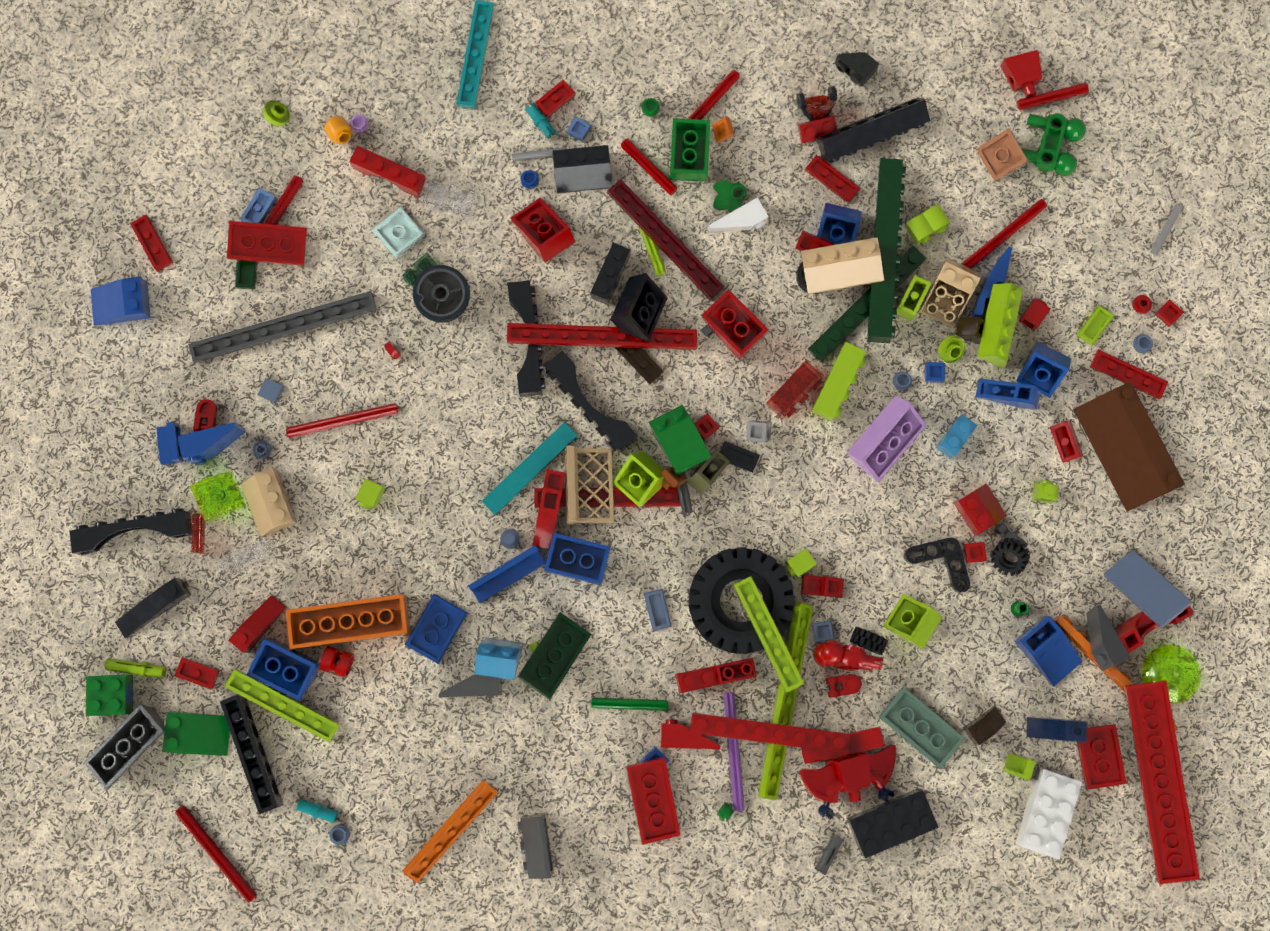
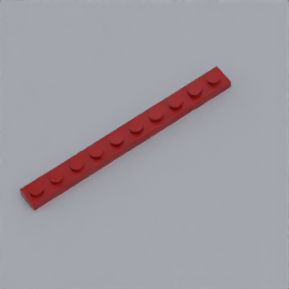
(598, 336)

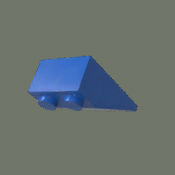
(120, 301)
(208, 443)

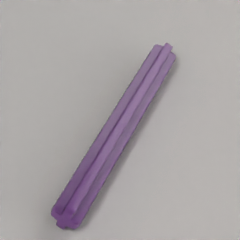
(734, 756)

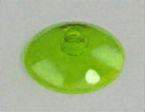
(1161, 666)

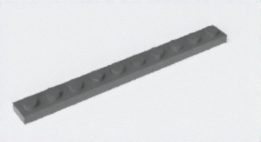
(282, 327)

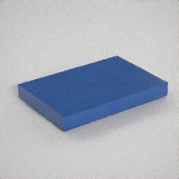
(436, 629)

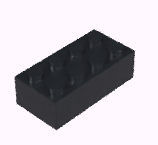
(892, 823)

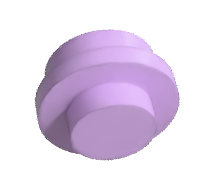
(359, 123)

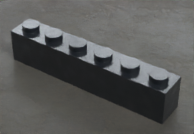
(873, 129)

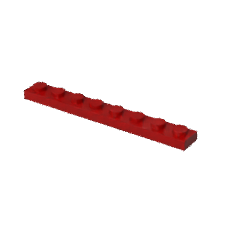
(769, 733)

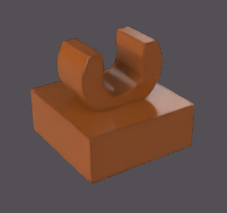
(672, 479)

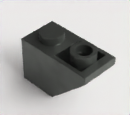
(857, 65)

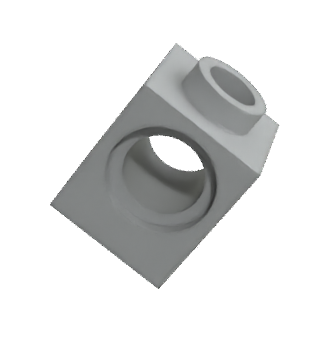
(759, 431)

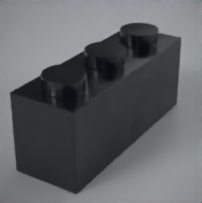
(610, 273)

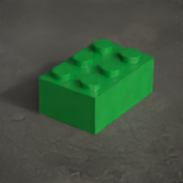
(690, 150)

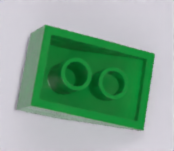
(679, 439)
(196, 734)

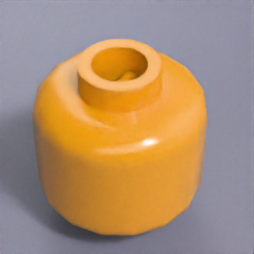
(338, 130)

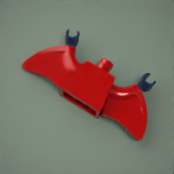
(849, 776)

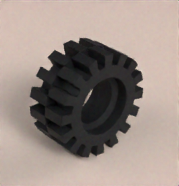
(1008, 566)
(868, 640)

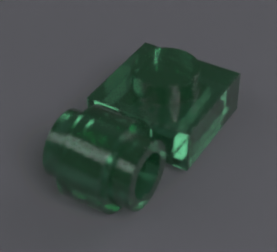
(420, 265)

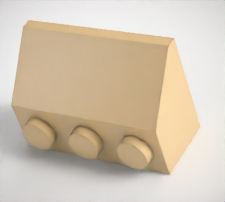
(268, 501)

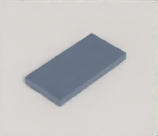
(1147, 589)

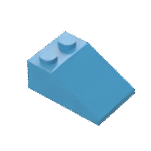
(498, 658)

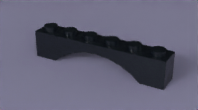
(529, 376)
(617, 431)
(92, 539)

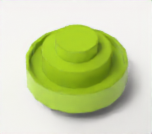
(276, 113)
(951, 349)

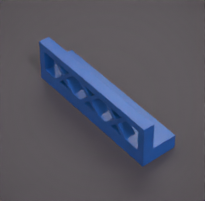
(507, 574)

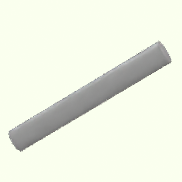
(534, 154)
(1166, 229)

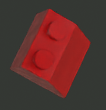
(980, 509)

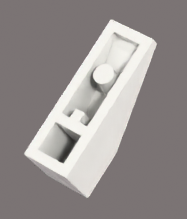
(743, 218)

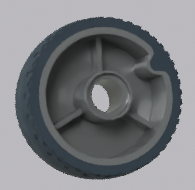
(446, 308)

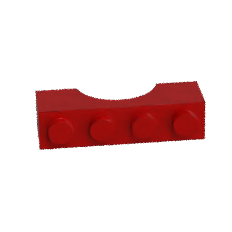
(399, 175)
(1136, 628)

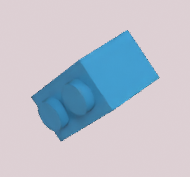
(956, 436)

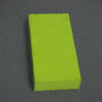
(1095, 325)

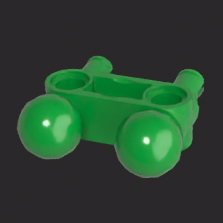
(1050, 145)

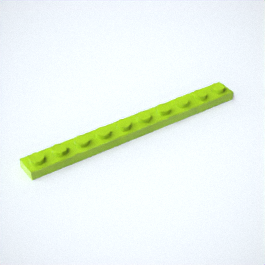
(786, 701)

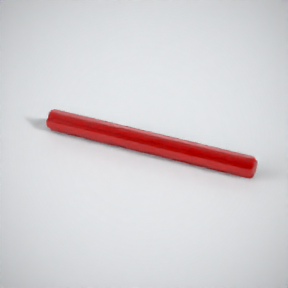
(1005, 234)
(342, 420)
(215, 854)

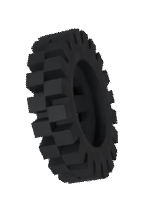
(731, 566)

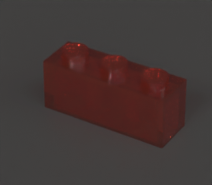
(795, 390)

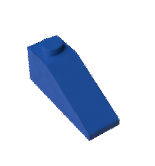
(1009, 393)

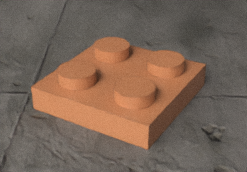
(1002, 154)

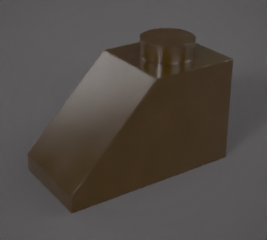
(970, 329)
(985, 726)

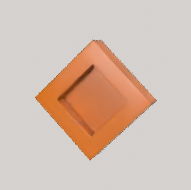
(723, 129)

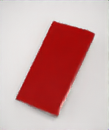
(1066, 441)

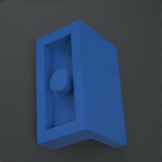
(168, 443)

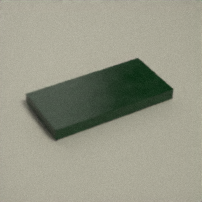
(554, 655)

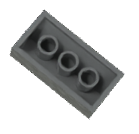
(125, 745)

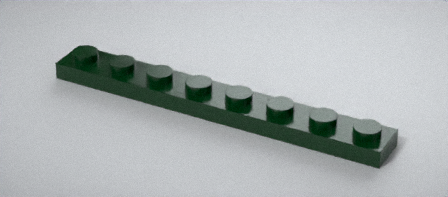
(860, 309)

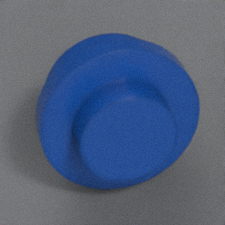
(529, 179)

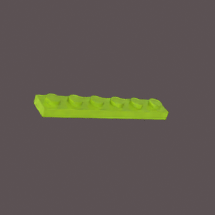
(768, 634)
(282, 705)

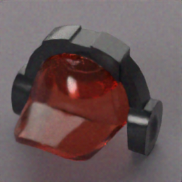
(817, 106)

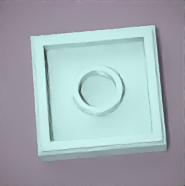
(398, 232)

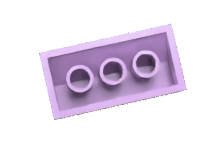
(887, 438)

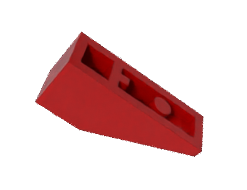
(257, 625)
(678, 736)

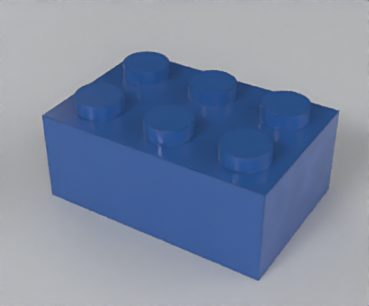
(577, 559)

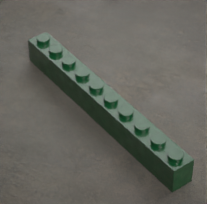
(886, 229)

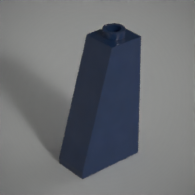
(1057, 729)

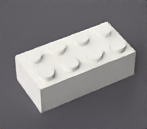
(1048, 813)

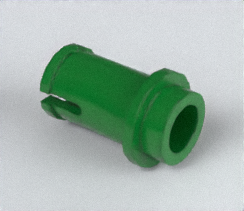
(1016, 611)

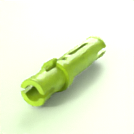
(143, 669)

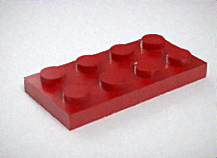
(266, 243)
(653, 800)

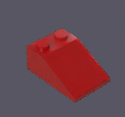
(543, 229)
(734, 324)

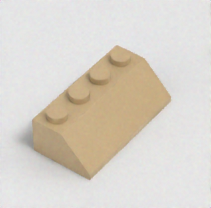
(842, 265)

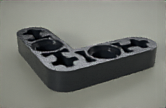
(948, 557)

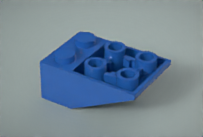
(1049, 650)

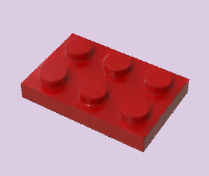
(1101, 758)

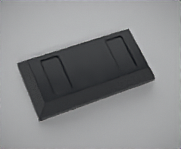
(739, 456)

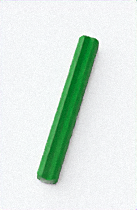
(630, 704)

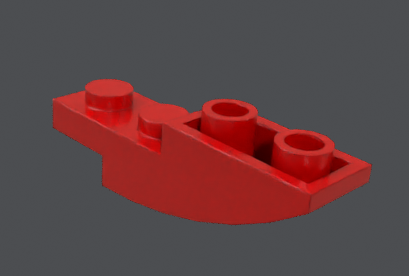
(548, 508)
(715, 675)

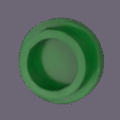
(650, 107)
(725, 811)

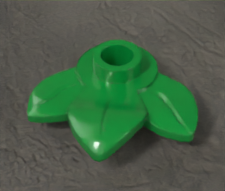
(726, 197)

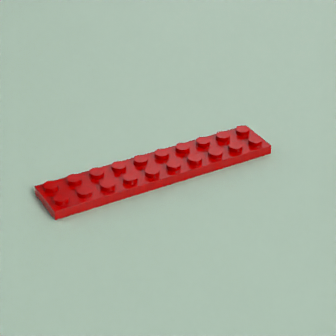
(1162, 782)

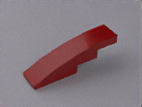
(859, 742)

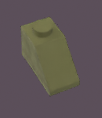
(708, 472)

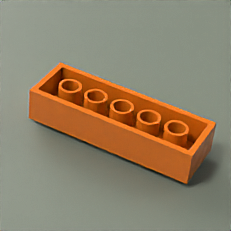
(348, 621)

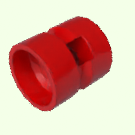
(330, 659)

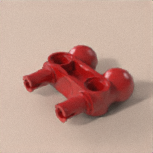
(845, 657)

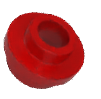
(1138, 308)

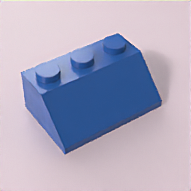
(283, 668)

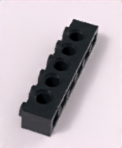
(251, 753)

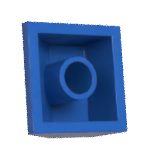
(839, 224)
(1044, 369)

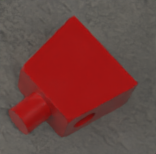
(1023, 72)

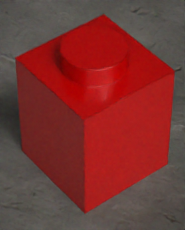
(1034, 314)

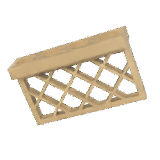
(572, 489)

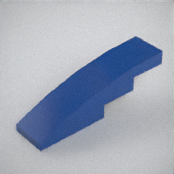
(996, 276)

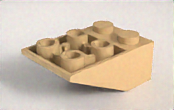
(950, 292)

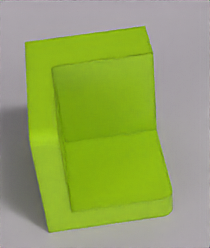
(1019, 766)

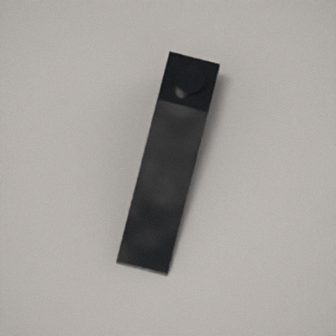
(153, 606)

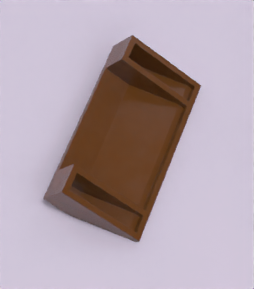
(1128, 446)

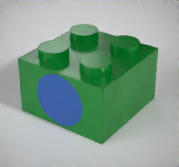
(109, 695)

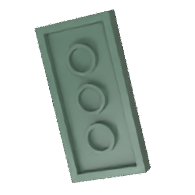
(921, 727)

